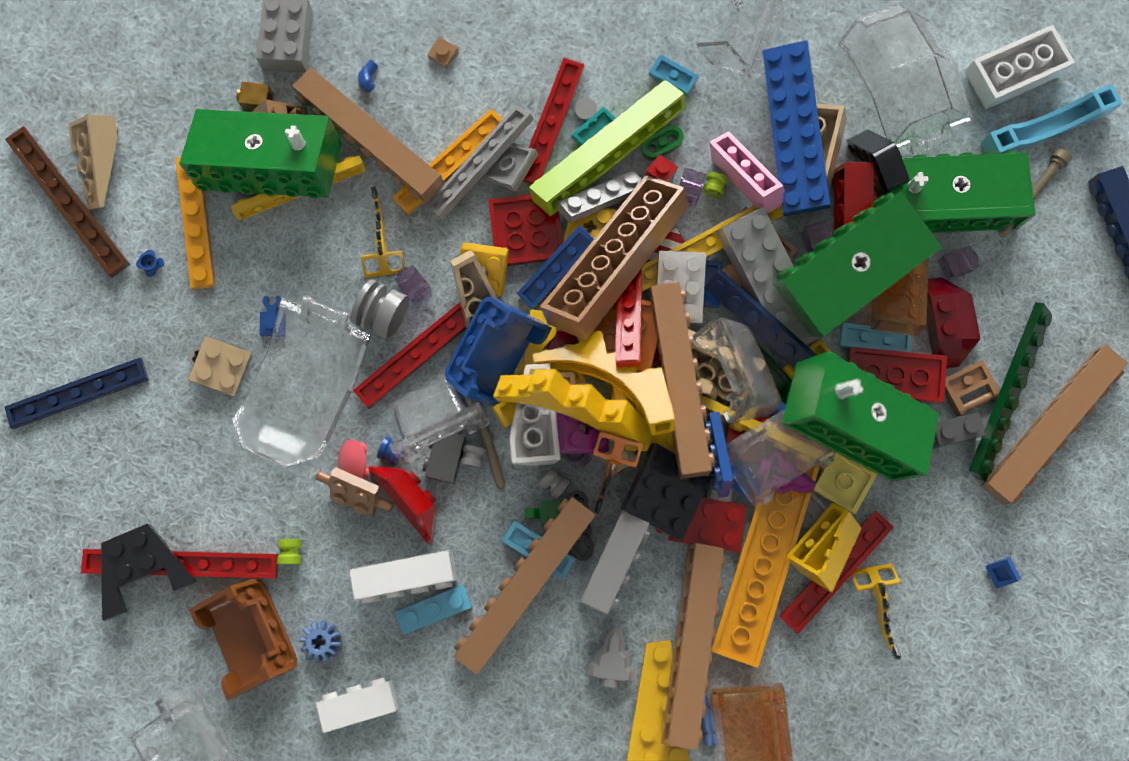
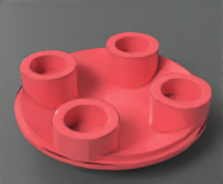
(353, 458)

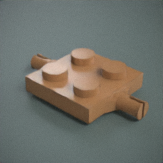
(354, 492)

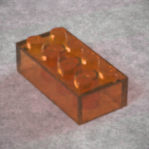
(903, 305)

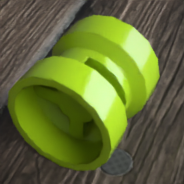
(289, 551)

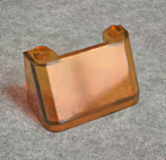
(754, 722)

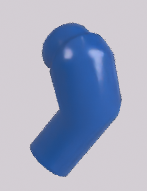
(364, 76)

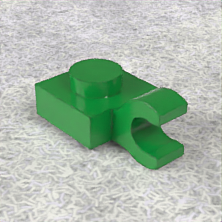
(547, 511)

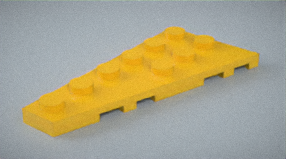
(651, 706)

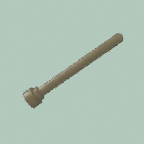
(1059, 159)
(491, 455)

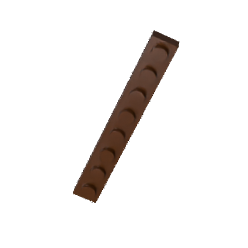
(67, 202)

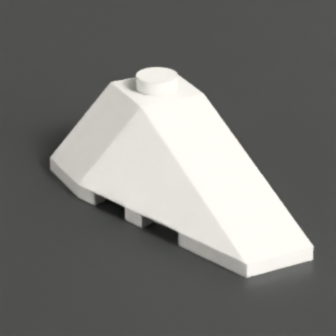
(534, 432)

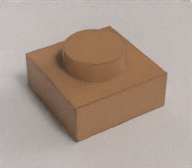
(443, 52)

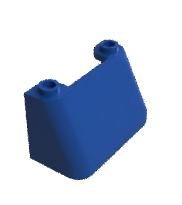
(492, 349)

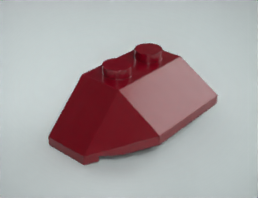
(951, 321)

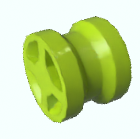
(715, 185)

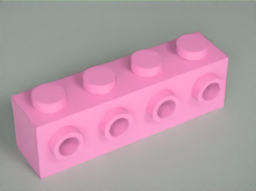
(746, 172)

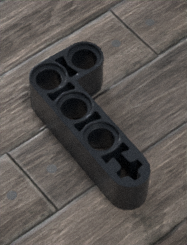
(886, 157)

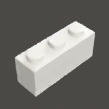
(357, 704)

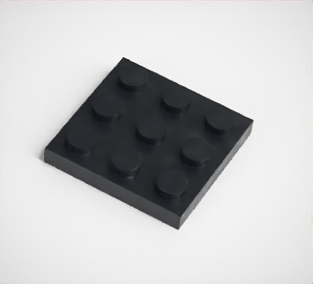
(662, 496)

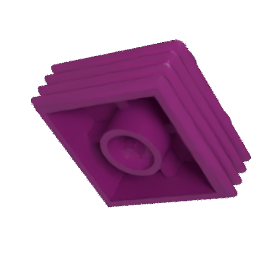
(576, 441)

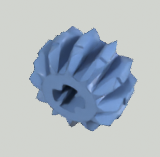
(325, 650)

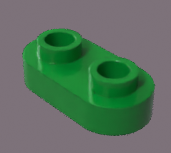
(661, 143)

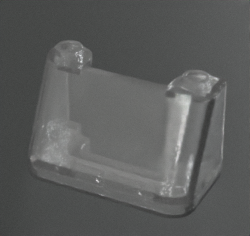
(744, 366)
(773, 457)

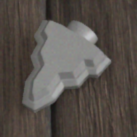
(611, 661)

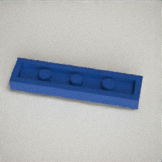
(555, 268)

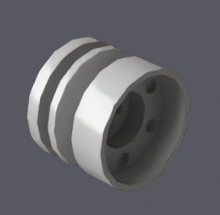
(379, 309)

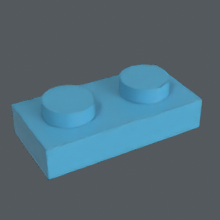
(673, 73)

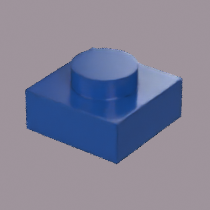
(1003, 572)

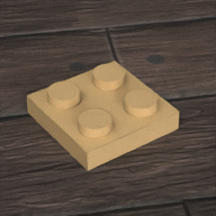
(219, 366)

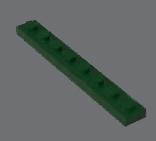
(1008, 397)

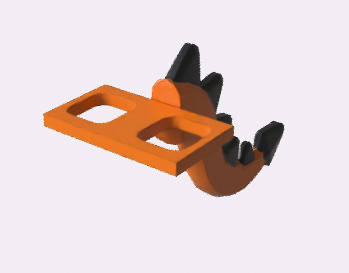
(613, 461)

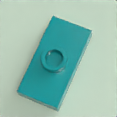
(592, 126)

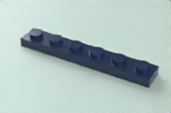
(758, 319)

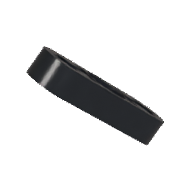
(587, 542)

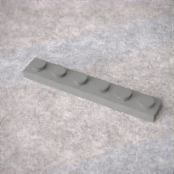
(479, 162)

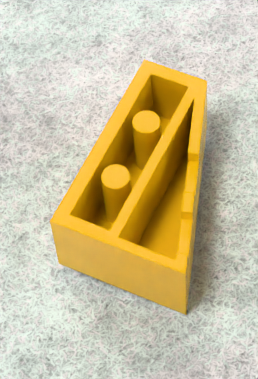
(826, 547)

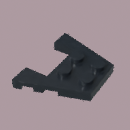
(135, 557)

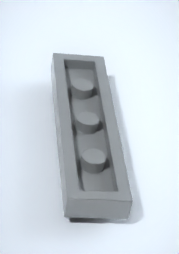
(599, 196)

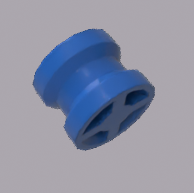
(385, 451)

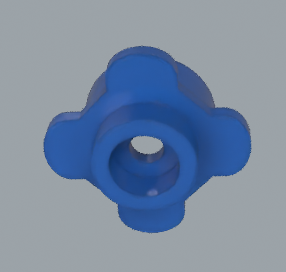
(145, 258)

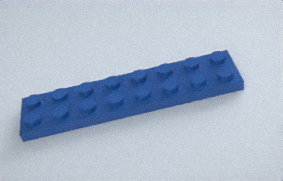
(796, 128)

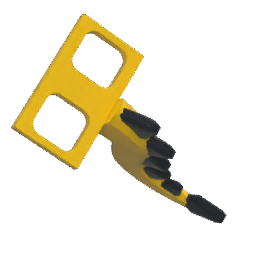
(381, 248)
(880, 595)

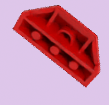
(409, 498)

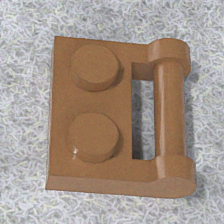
(968, 381)

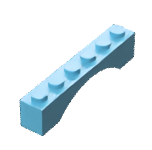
(1076, 114)

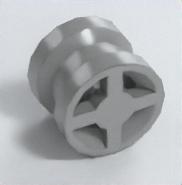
(472, 456)

